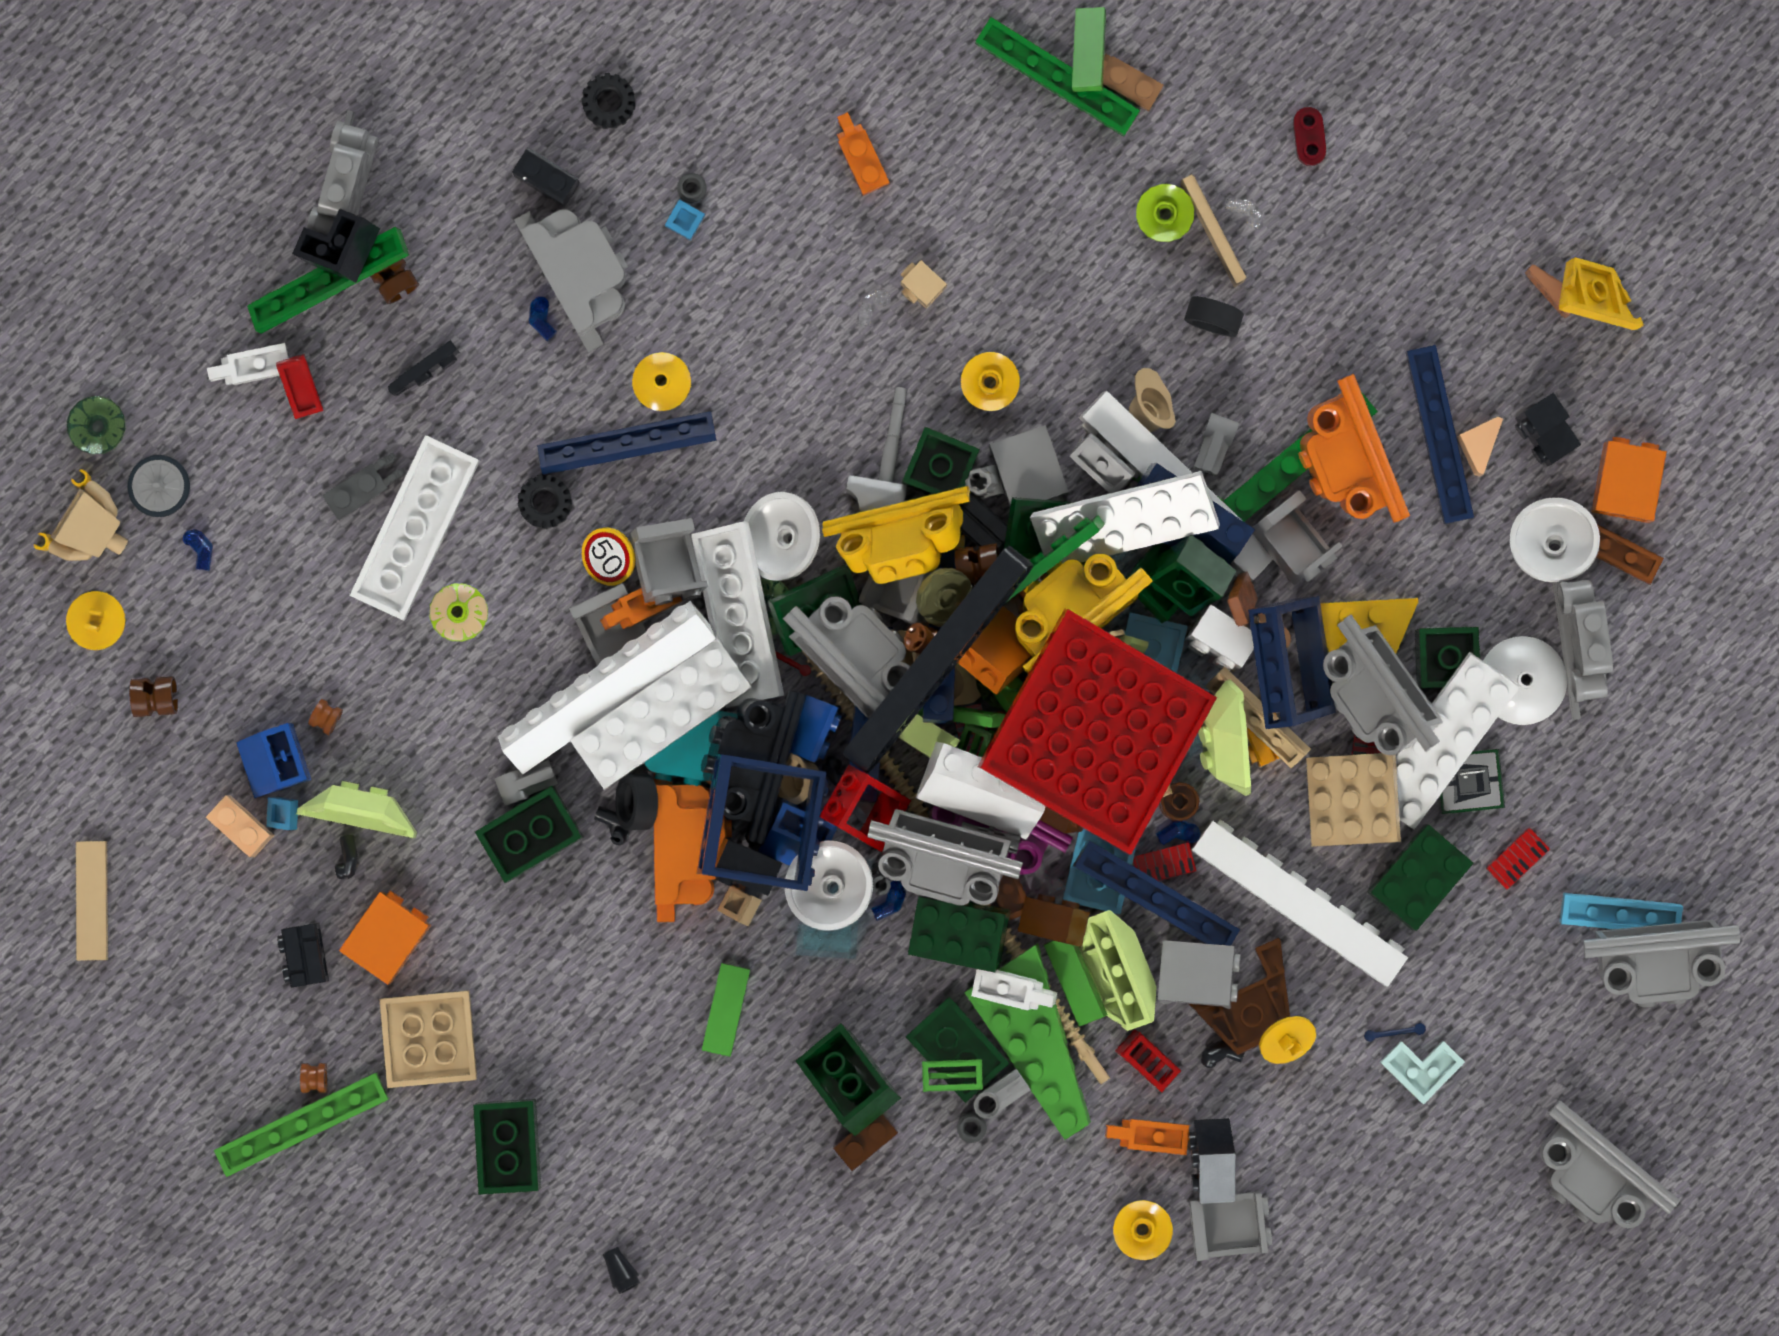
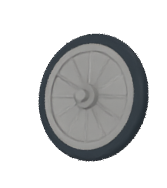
(158, 486)

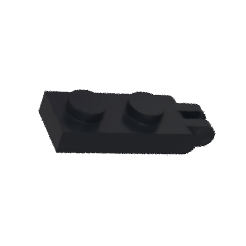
(421, 372)

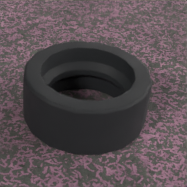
(1214, 316)
(636, 802)

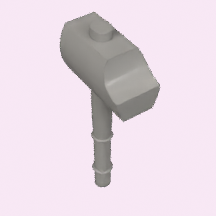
(883, 492)

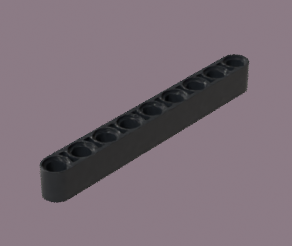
(938, 659)

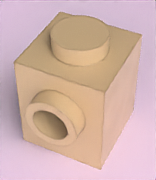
(921, 284)

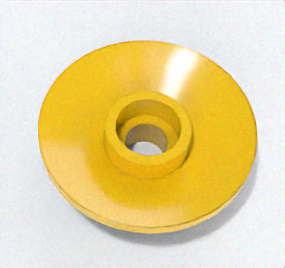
(995, 366)
(666, 396)
(1147, 1245)

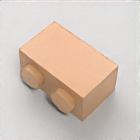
(240, 826)

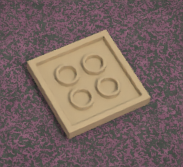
(1353, 799)
(428, 1039)

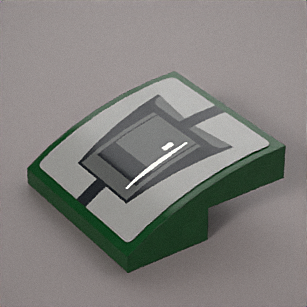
(1475, 785)

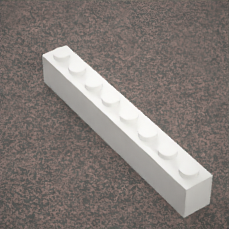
(1140, 448)
(606, 687)
(1299, 903)

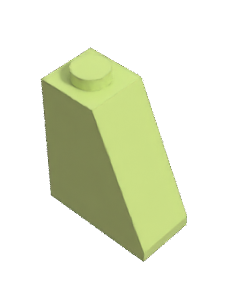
(925, 735)

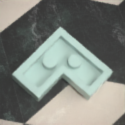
(1424, 1076)

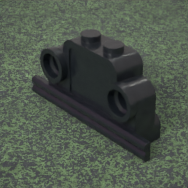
(759, 733)

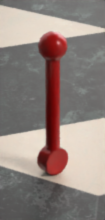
(805, 670)

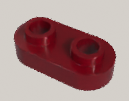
(1309, 136)

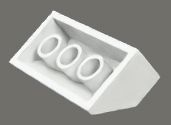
(963, 788)

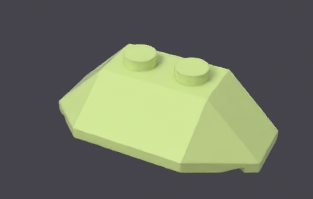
(1226, 739)
(359, 808)
(1119, 970)

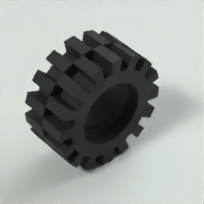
(608, 83)
(527, 496)

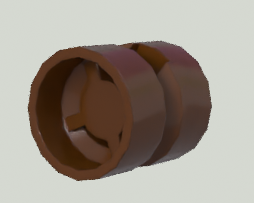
(400, 281)
(975, 563)
(153, 696)
(1180, 804)

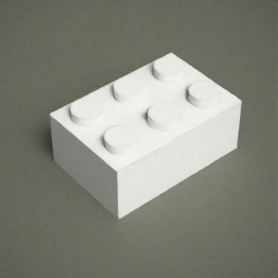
(1221, 639)

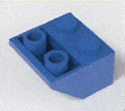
(813, 729)
(273, 760)
(786, 830)

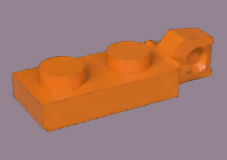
(861, 156)
(633, 610)
(1151, 1136)

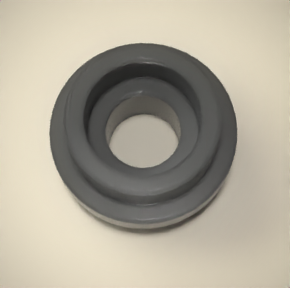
(691, 178)
(971, 1137)

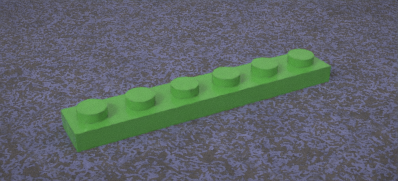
(301, 1124)

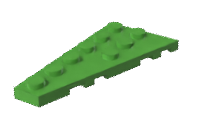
(1038, 1047)

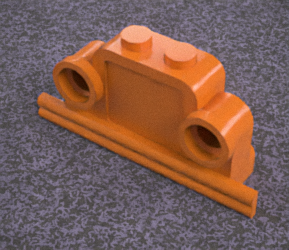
(1349, 457)
(678, 846)

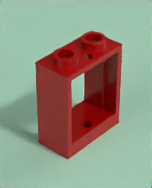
(841, 807)

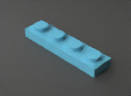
(1616, 912)

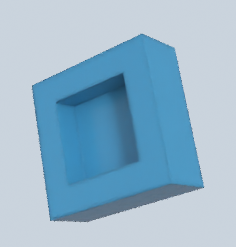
(685, 220)
(282, 813)

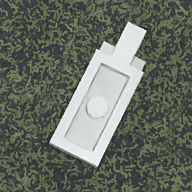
(249, 365)
(1012, 990)

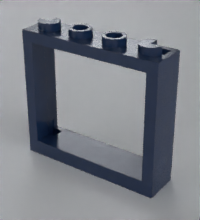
(1274, 667)
(714, 816)

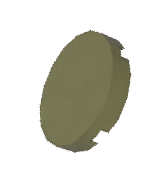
(942, 594)

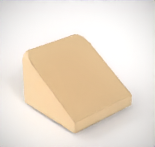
(739, 905)

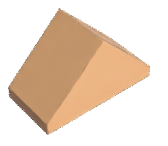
(1478, 444)

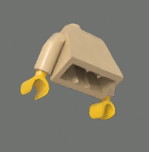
(86, 525)

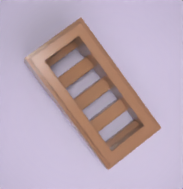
(1547, 285)

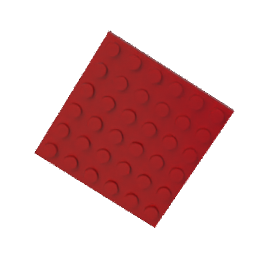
(1097, 731)

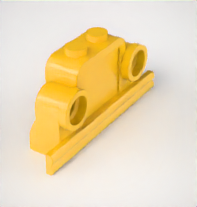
(900, 537)
(1091, 591)

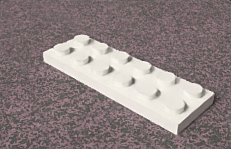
(1133, 517)
(414, 528)
(738, 606)
(1468, 710)
(660, 714)

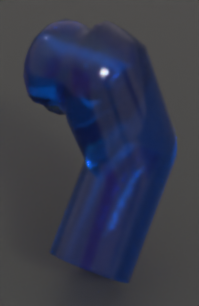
(538, 317)
(201, 546)
(1181, 830)
(893, 901)

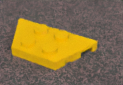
(1596, 294)
(1389, 616)

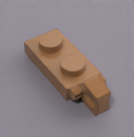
(1130, 83)

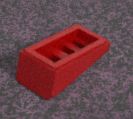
(1130, 1043)

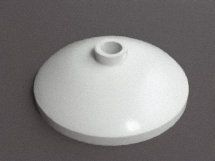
(1560, 523)
(770, 525)
(1547, 674)
(827, 910)

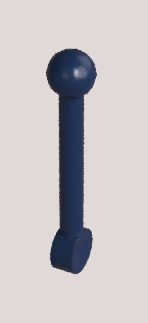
(1419, 1029)

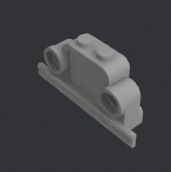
(346, 174)
(579, 269)
(1583, 642)
(851, 650)
(1378, 692)
(943, 859)
(1661, 959)
(1597, 1174)

